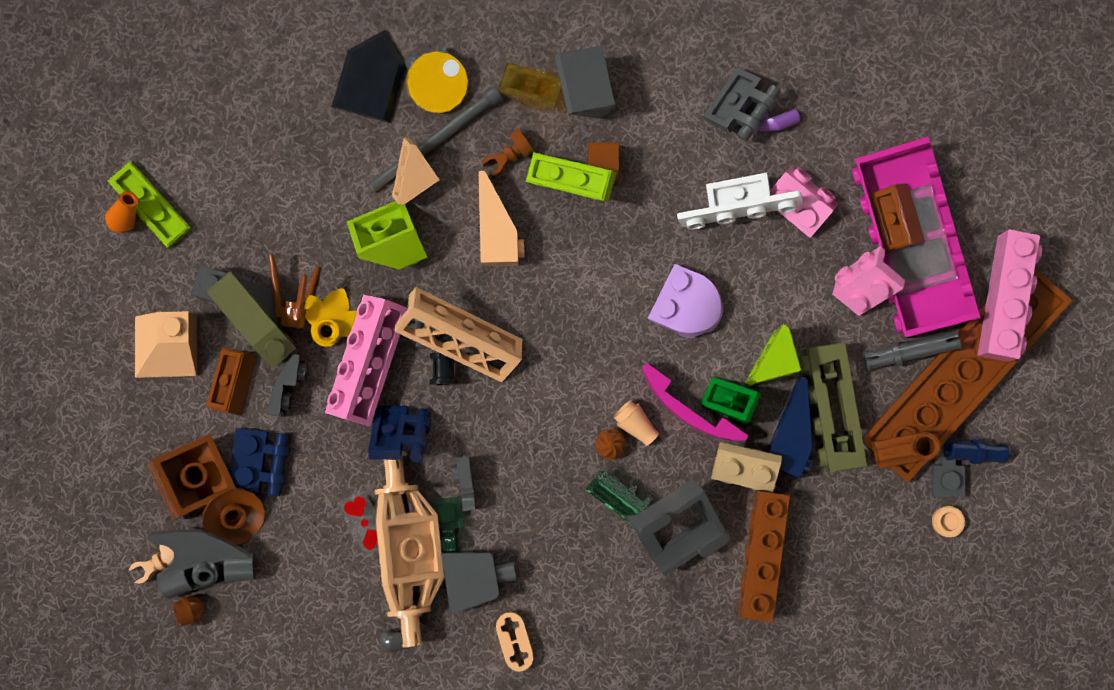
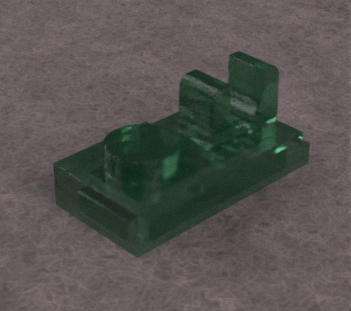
(615, 495)

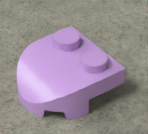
(687, 304)

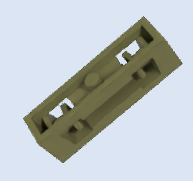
(822, 422)

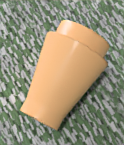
(635, 422)

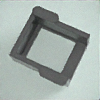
(699, 539)

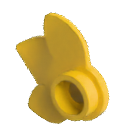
(331, 312)

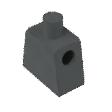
(474, 578)

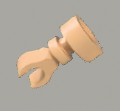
(158, 562)

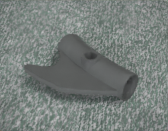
(200, 561)

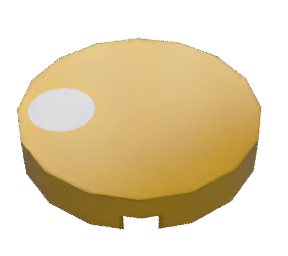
(437, 82)

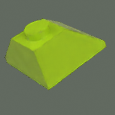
(387, 237)

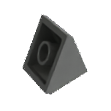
(585, 82)

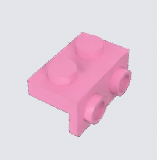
(817, 201)
(867, 282)

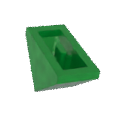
(730, 400)

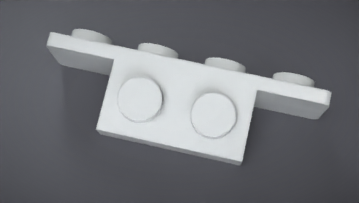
(740, 198)

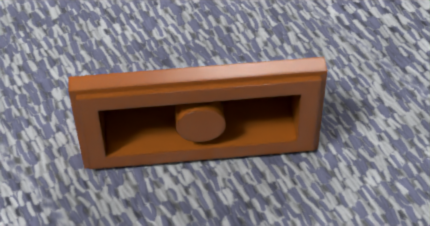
(897, 217)
(231, 381)

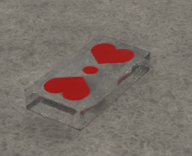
(361, 518)

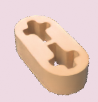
(507, 644)

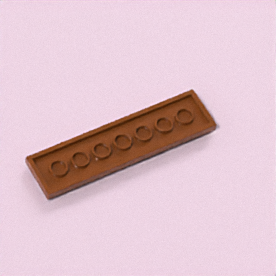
(958, 381)

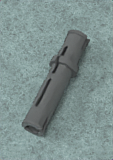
(912, 350)

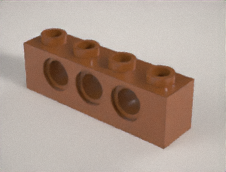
(763, 556)

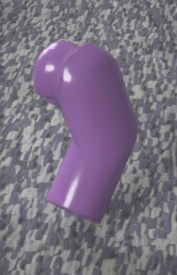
(780, 121)

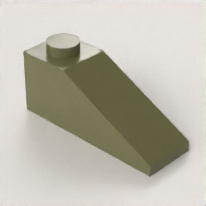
(251, 319)

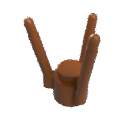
(293, 312)

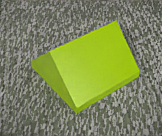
(776, 359)

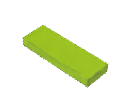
(571, 177)
(151, 205)

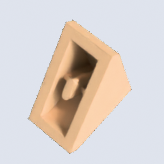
(412, 174)

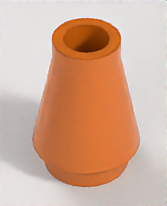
(122, 214)

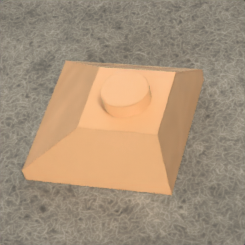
(166, 344)

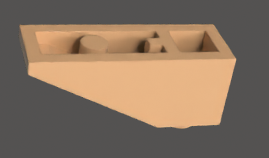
(497, 232)

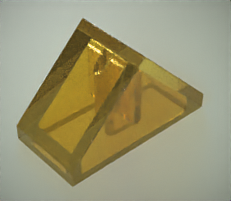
(530, 87)

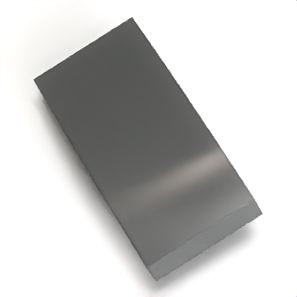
(291, 376)

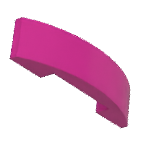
(723, 428)

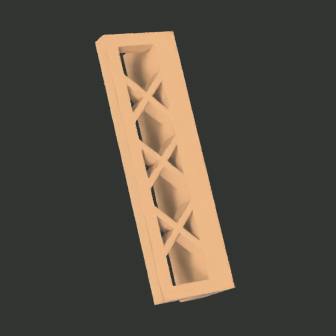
(465, 330)

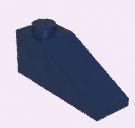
(793, 433)

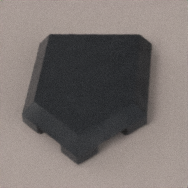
(371, 79)

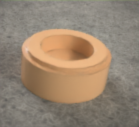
(948, 521)

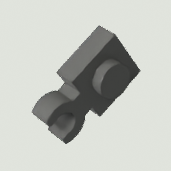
(463, 475)
(947, 478)

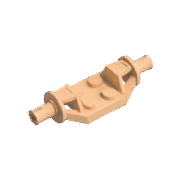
(407, 551)

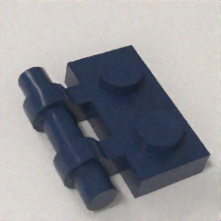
(389, 432)
(249, 460)

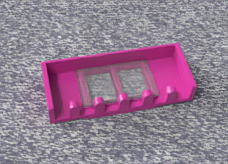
(935, 274)

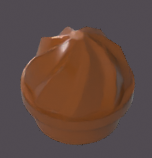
(610, 444)
(188, 610)

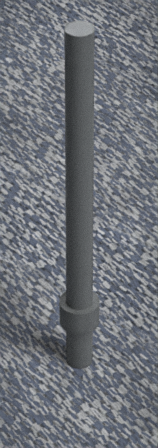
(490, 98)

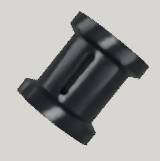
(442, 370)

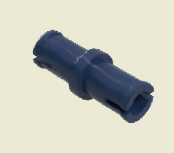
(976, 451)

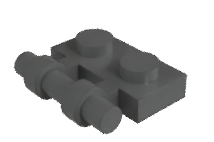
(735, 98)

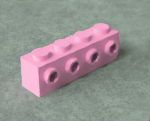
(1009, 296)
(365, 361)

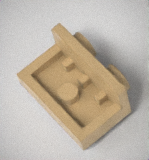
(746, 467)

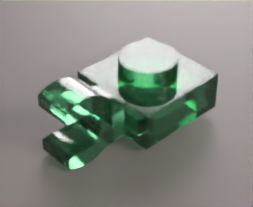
(449, 518)

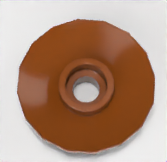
(241, 525)

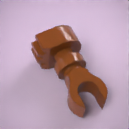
(510, 153)

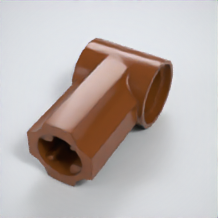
(903, 450)

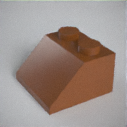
(190, 476)

